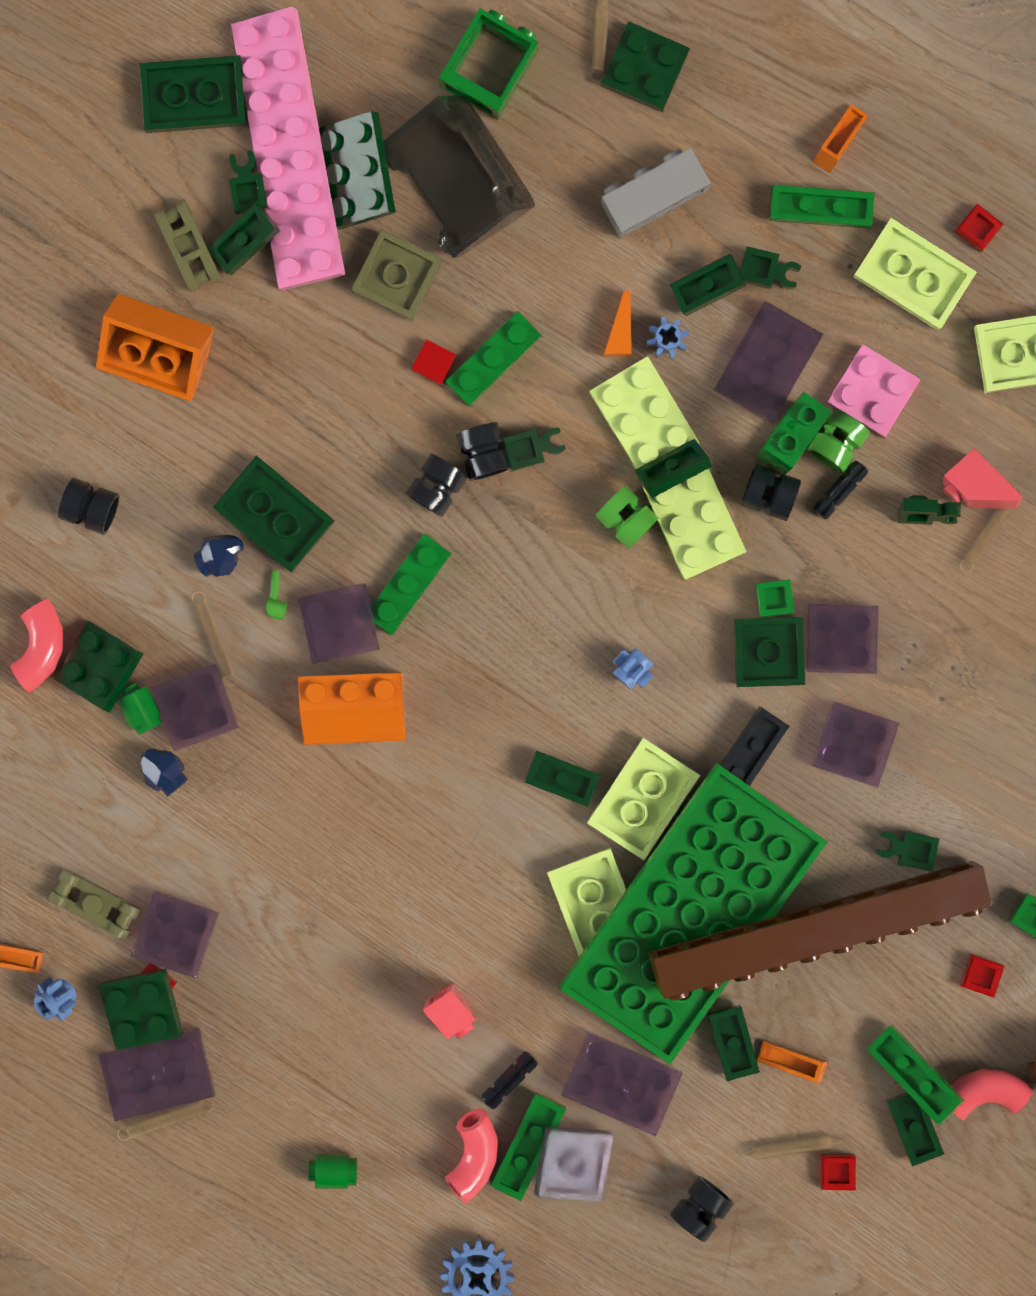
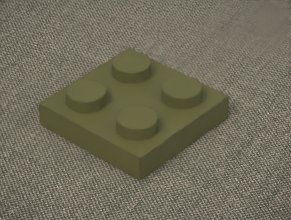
(397, 275)

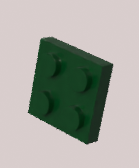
(645, 66)
(769, 652)
(98, 666)
(141, 1009)

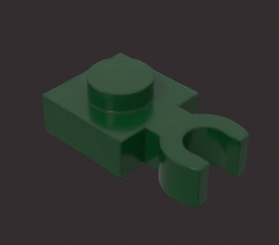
(247, 187)
(761, 268)
(526, 448)
(921, 510)
(913, 850)

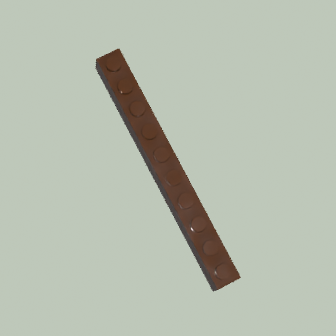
(819, 930)

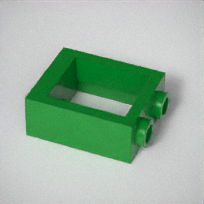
(476, 95)
(793, 434)

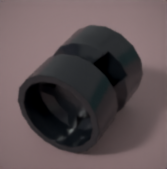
(483, 451)
(439, 473)
(782, 495)
(83, 504)
(703, 1196)

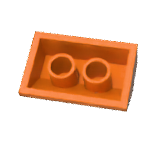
(153, 346)
(352, 708)

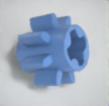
(671, 347)
(633, 668)
(55, 999)

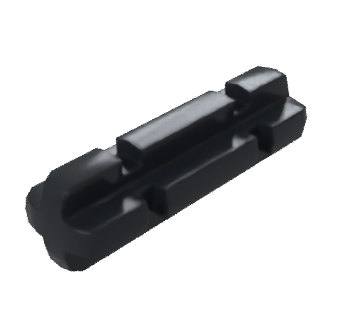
(840, 490)
(509, 1080)

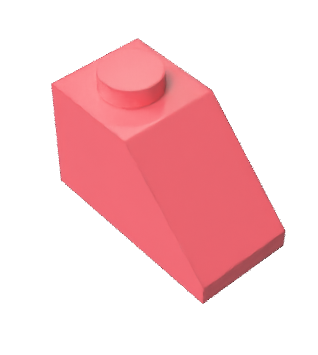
(979, 485)
(450, 1012)

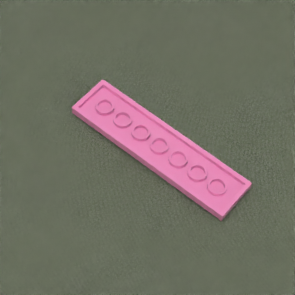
(288, 148)

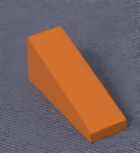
(840, 138)
(620, 337)
(20, 958)
(792, 1061)

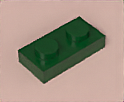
(243, 239)
(708, 285)
(673, 468)
(562, 778)
(733, 1042)
(914, 1129)

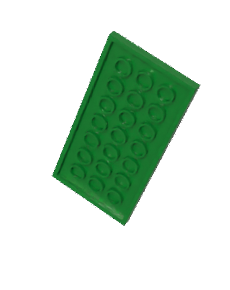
(716, 869)

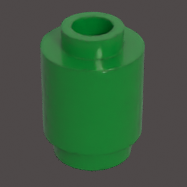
(139, 708)
(333, 1171)

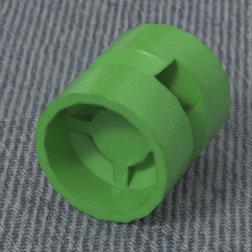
(831, 450)
(632, 529)

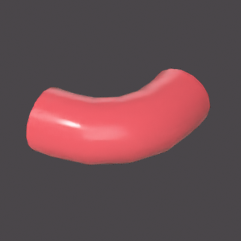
(43, 648)
(991, 1087)
(478, 1157)

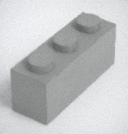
(654, 192)

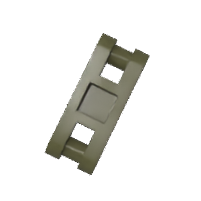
(187, 245)
(94, 904)

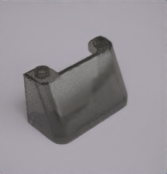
(459, 172)

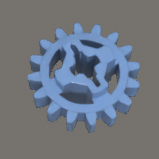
(487, 1265)

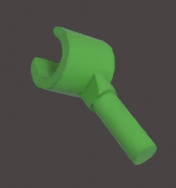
(274, 607)

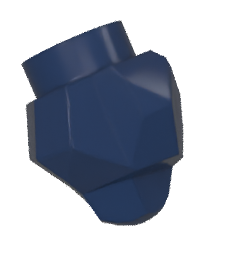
(218, 555)
(162, 770)

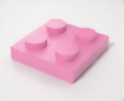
(873, 391)

